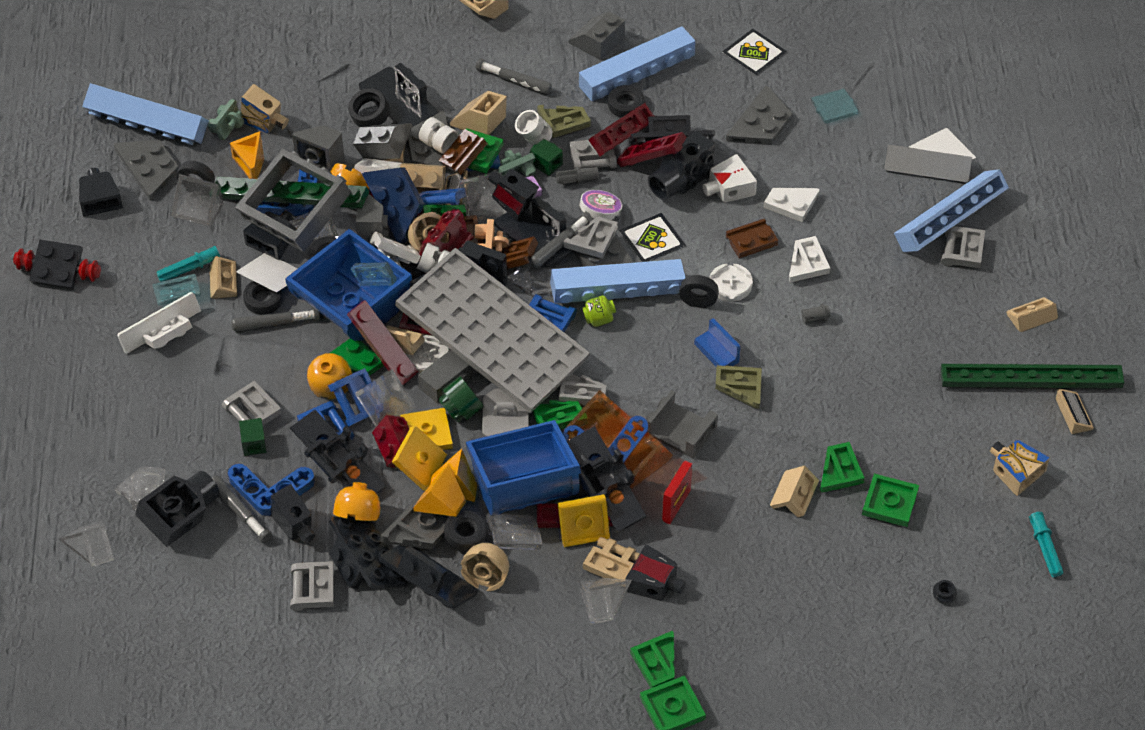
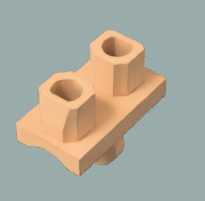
(486, 231)

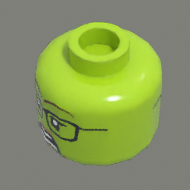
(599, 311)

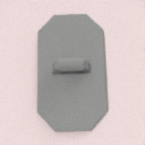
(502, 413)

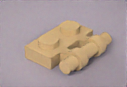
(606, 564)

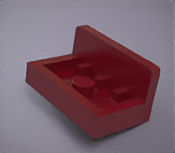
(389, 436)

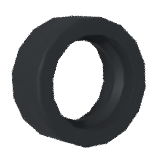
(365, 96)

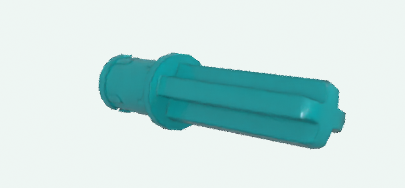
(188, 264)
(1043, 535)

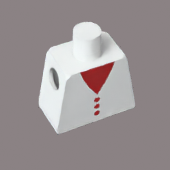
(731, 180)

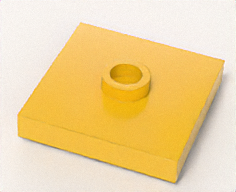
(433, 424)
(419, 457)
(583, 520)

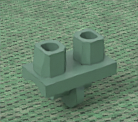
(228, 118)
(518, 163)

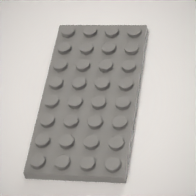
(492, 330)

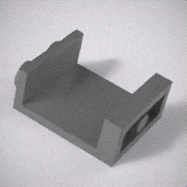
(680, 427)

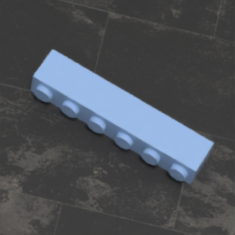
(637, 63)
(145, 113)
(951, 210)
(617, 280)

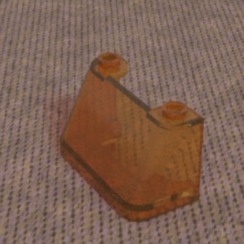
(609, 422)

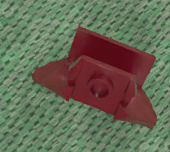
(452, 223)

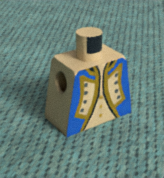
(262, 110)
(1018, 465)

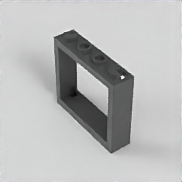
(315, 220)

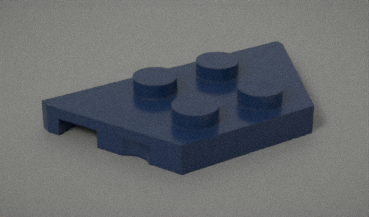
(398, 196)

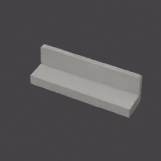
(928, 163)

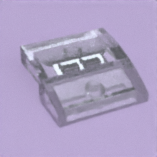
(514, 531)

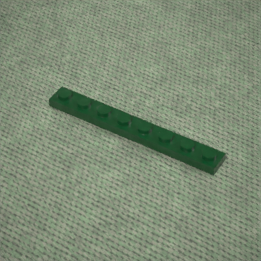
(290, 192)
(1032, 375)

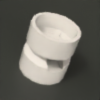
(533, 127)
(437, 134)
(431, 257)

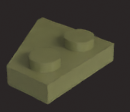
(564, 119)
(740, 383)

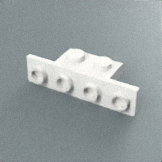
(162, 325)

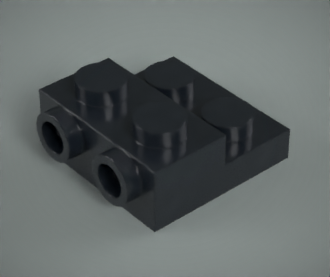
(488, 259)

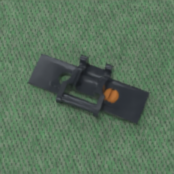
(340, 451)
(613, 476)

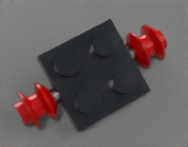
(56, 264)

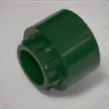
(460, 400)

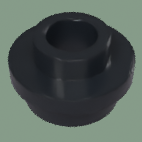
(944, 586)

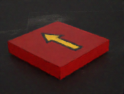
(677, 492)

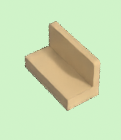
(407, 340)
(795, 490)

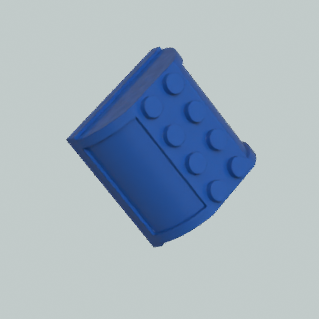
(334, 291)
(524, 467)

